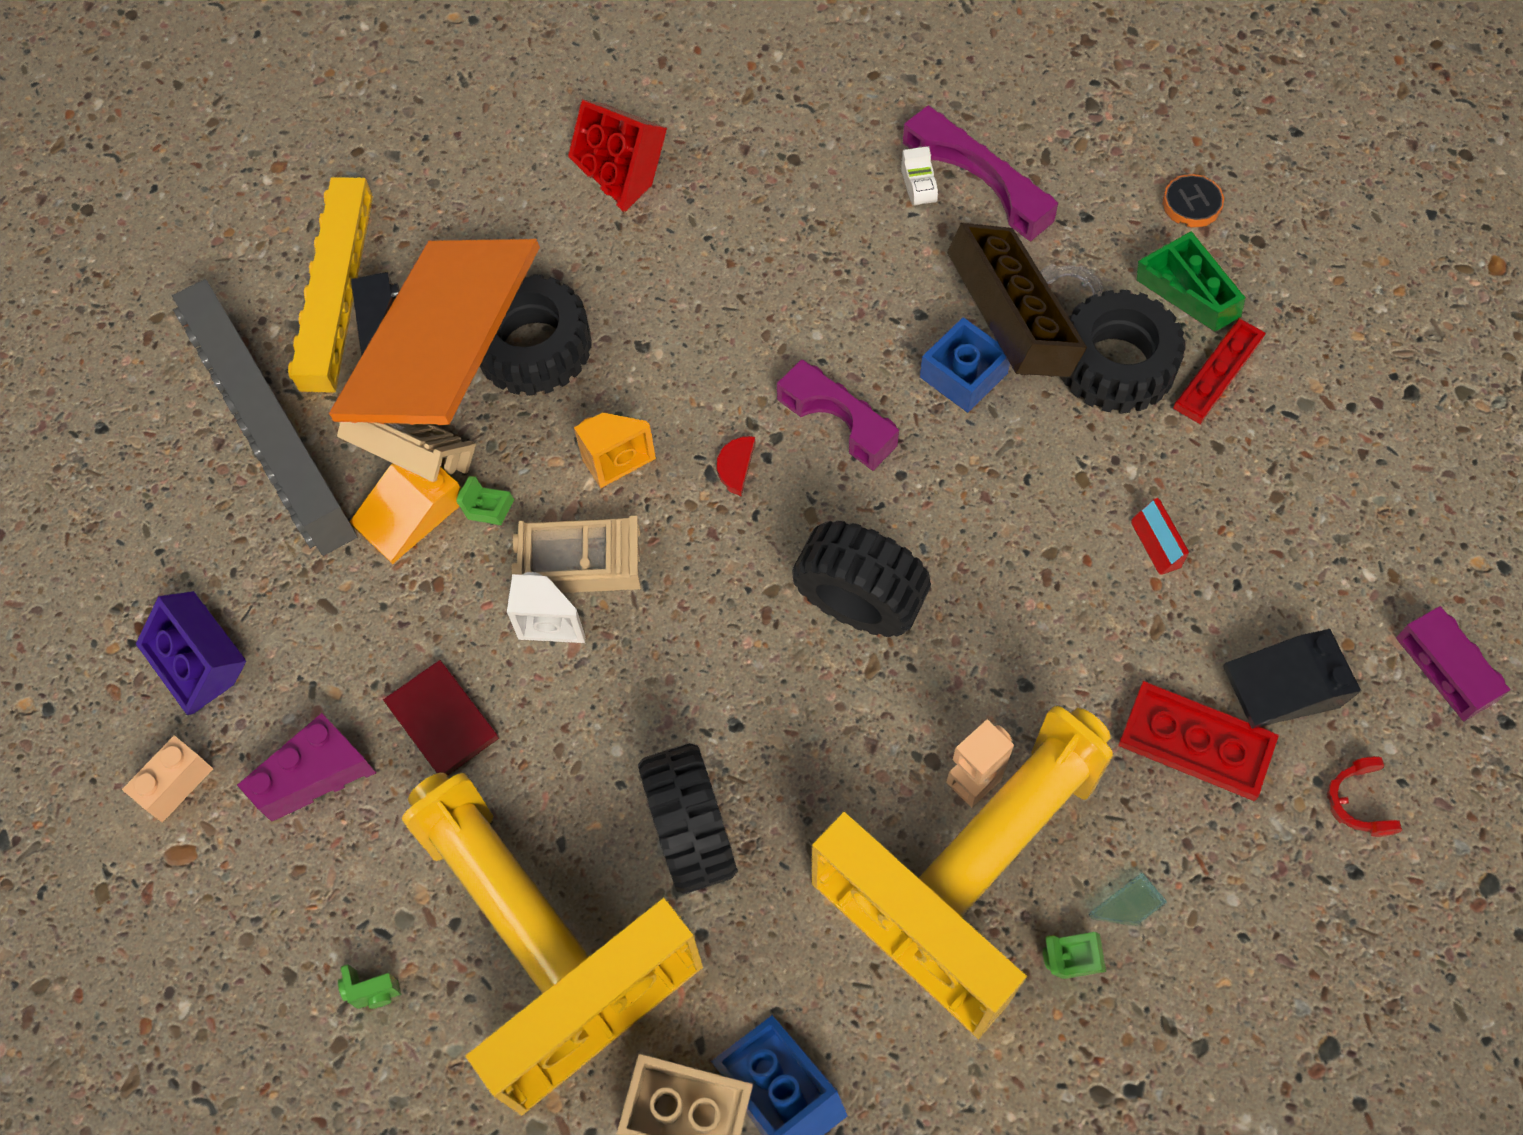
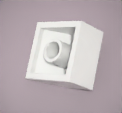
(542, 611)

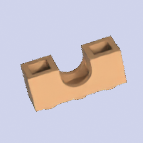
(980, 762)

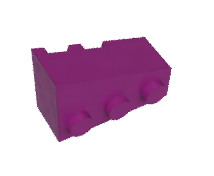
(304, 769)

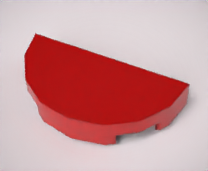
(734, 463)

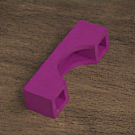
(810, 391)

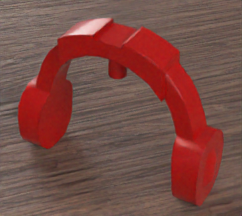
(1359, 767)

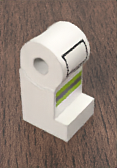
(919, 175)

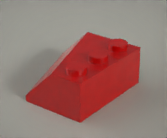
(616, 150)

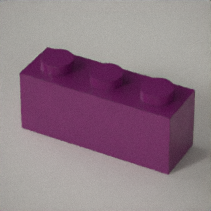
(1452, 663)

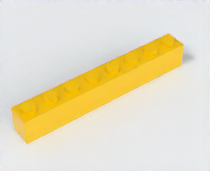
(329, 292)

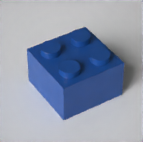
(964, 365)

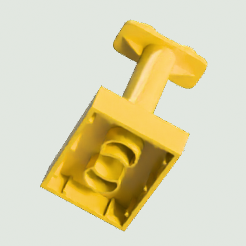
(921, 916)
(583, 996)

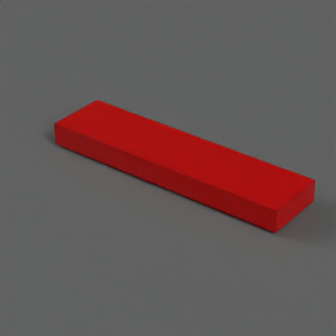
(1219, 371)

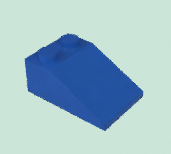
(787, 1087)

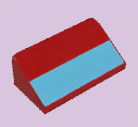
(1160, 537)

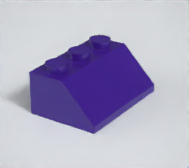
(189, 650)

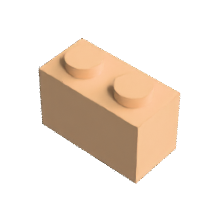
(167, 779)

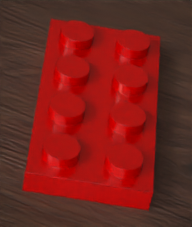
(1199, 741)

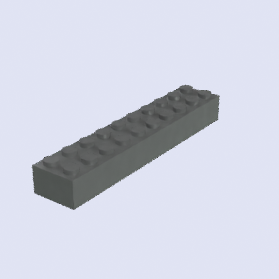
(262, 420)

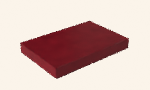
(441, 719)

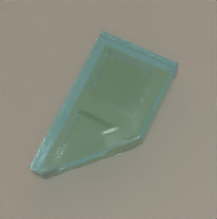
(1131, 903)

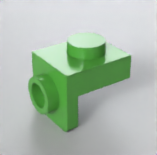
(483, 503)
(1074, 955)
(372, 992)

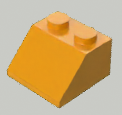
(614, 446)

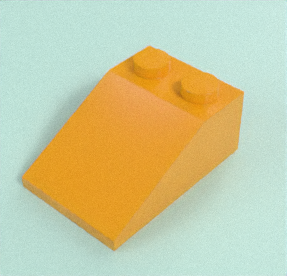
(404, 510)

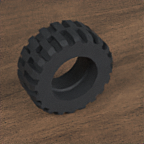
(1140, 323)
(547, 363)
(861, 578)
(687, 818)

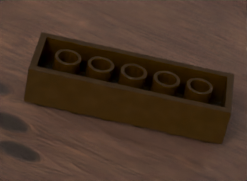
(1016, 301)

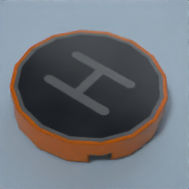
(1193, 200)

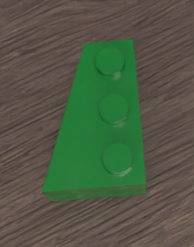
(1192, 282)

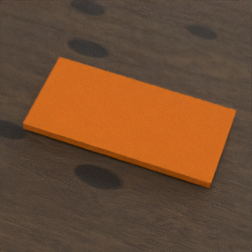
(436, 333)

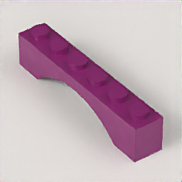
(1026, 205)

